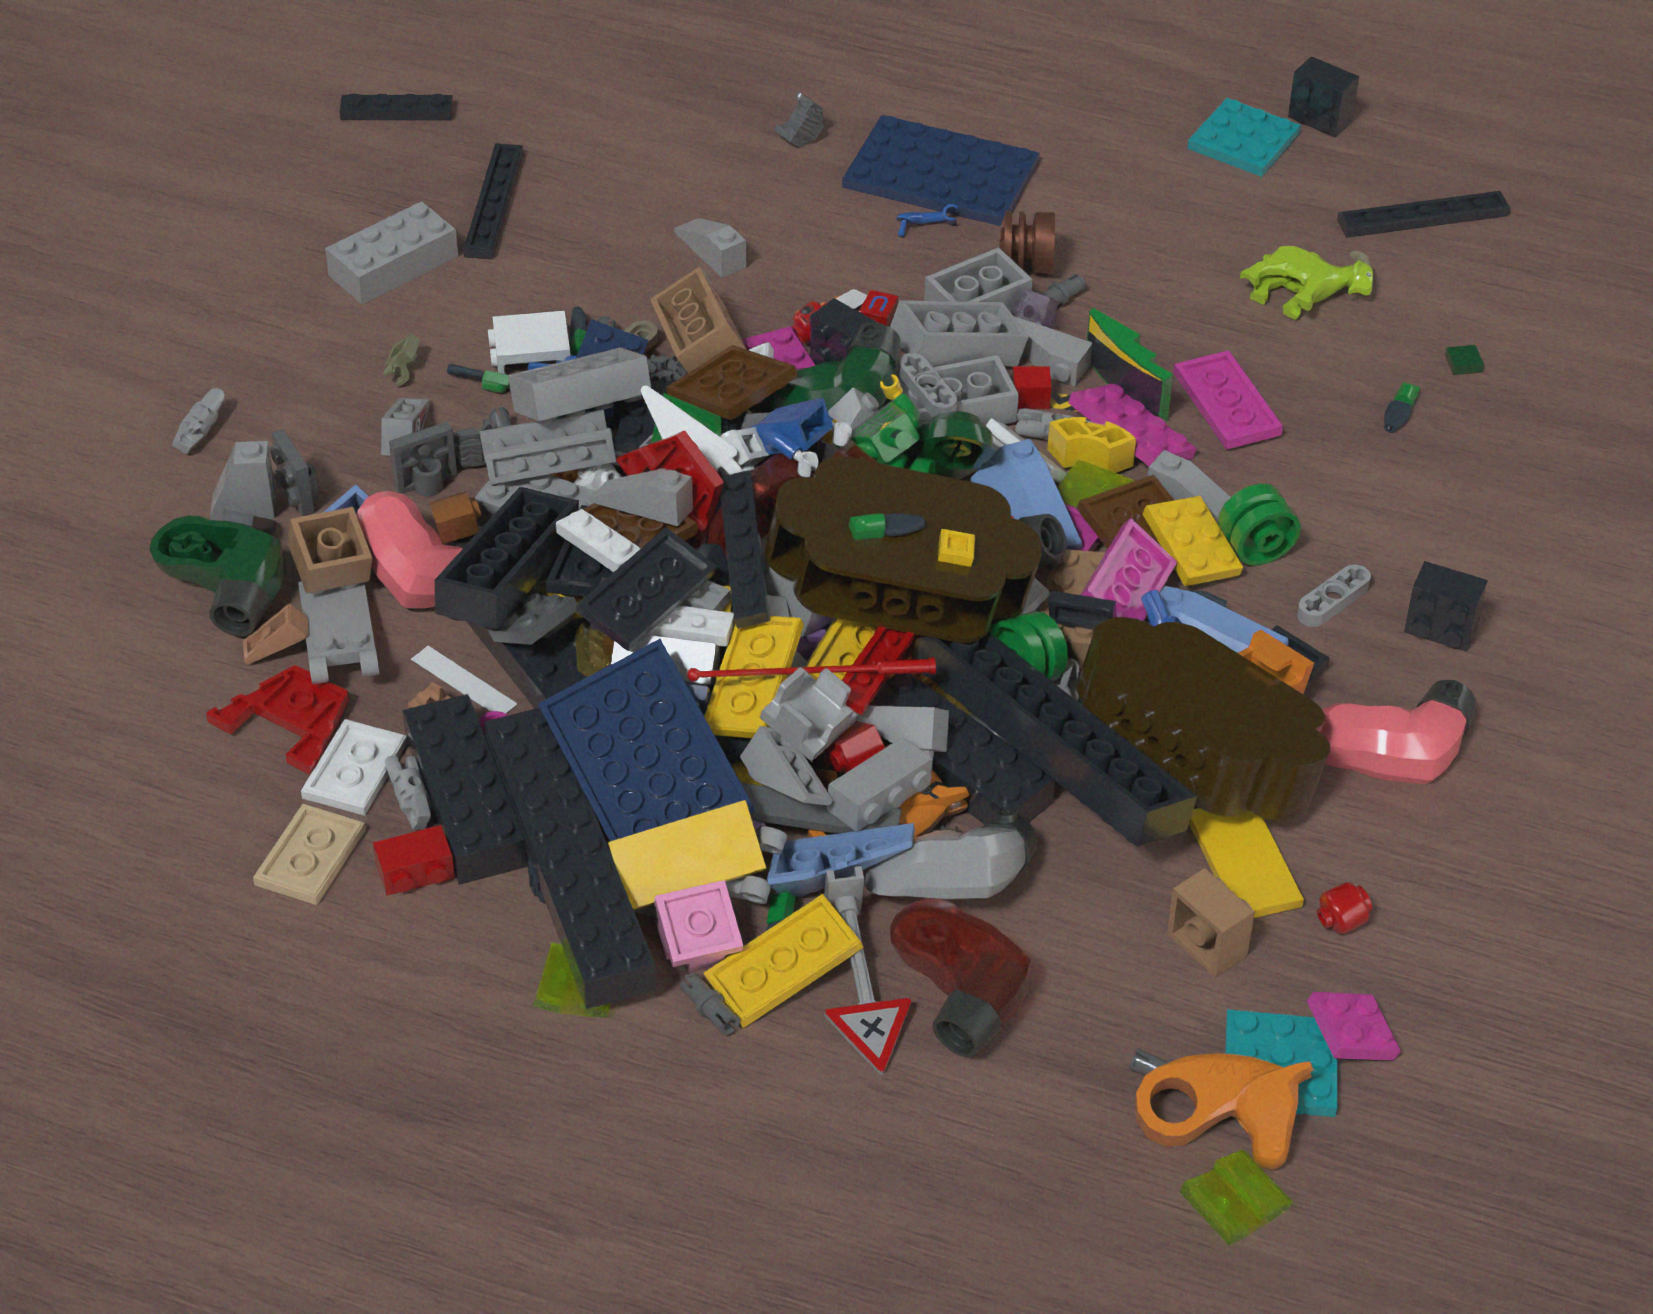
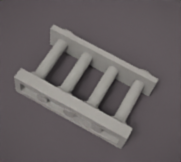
(548, 448)

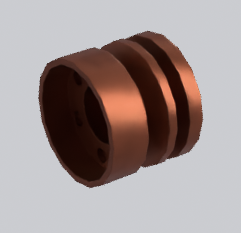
(1030, 241)

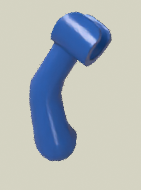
(925, 218)

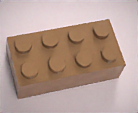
(695, 320)
(1072, 578)

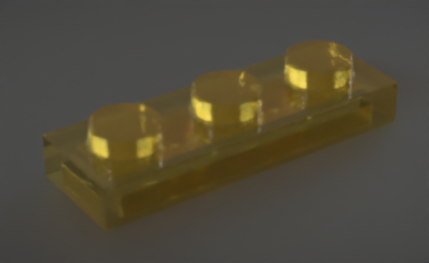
(589, 650)

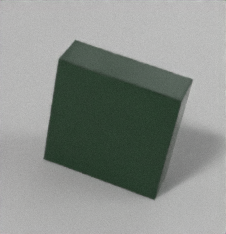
(1464, 359)

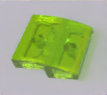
(1088, 480)
(558, 988)
(1235, 1197)

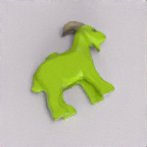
(1307, 276)

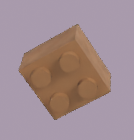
(329, 550)
(1210, 922)

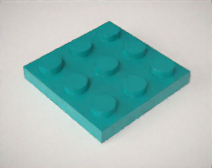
(1244, 137)
(1286, 1042)

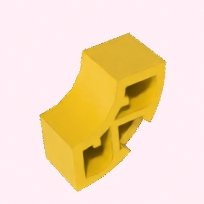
(1094, 443)

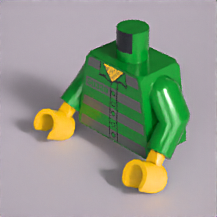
(889, 429)

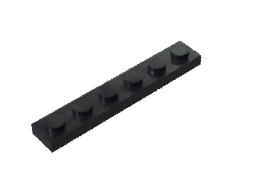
(744, 550)

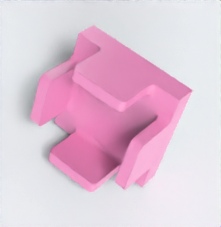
(698, 926)

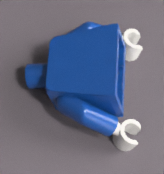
(797, 428)

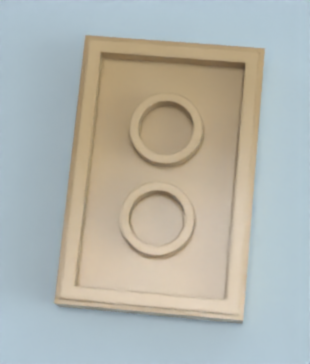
(309, 854)

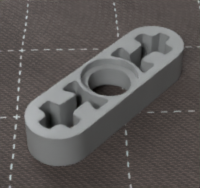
(926, 375)
(1329, 607)

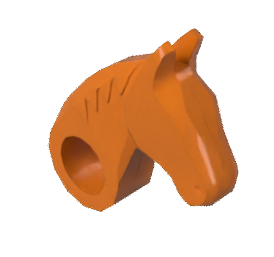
(1222, 1086)

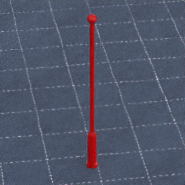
(882, 667)

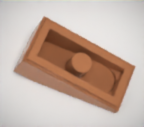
(279, 632)

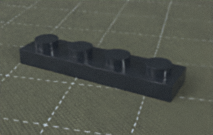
(396, 107)

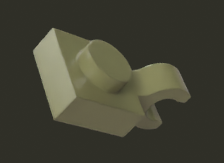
(400, 357)

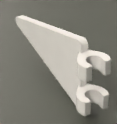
(673, 420)

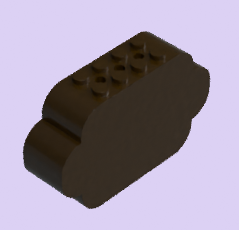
(899, 578)
(1206, 717)

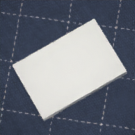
(353, 767)

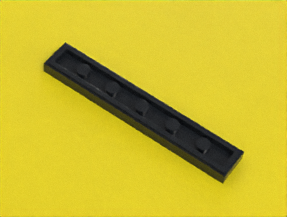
(493, 201)
(1423, 214)

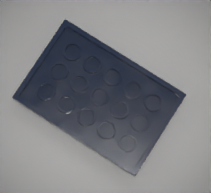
(941, 168)
(641, 745)

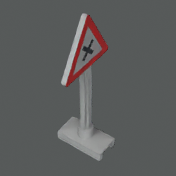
(870, 1025)

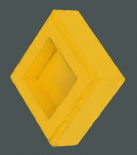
(956, 547)

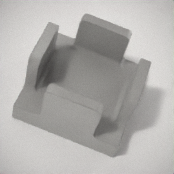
(810, 711)

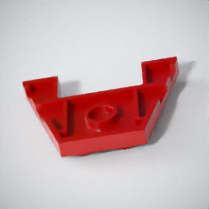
(683, 456)
(293, 704)

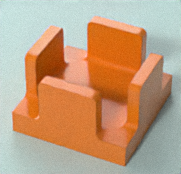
(1279, 660)

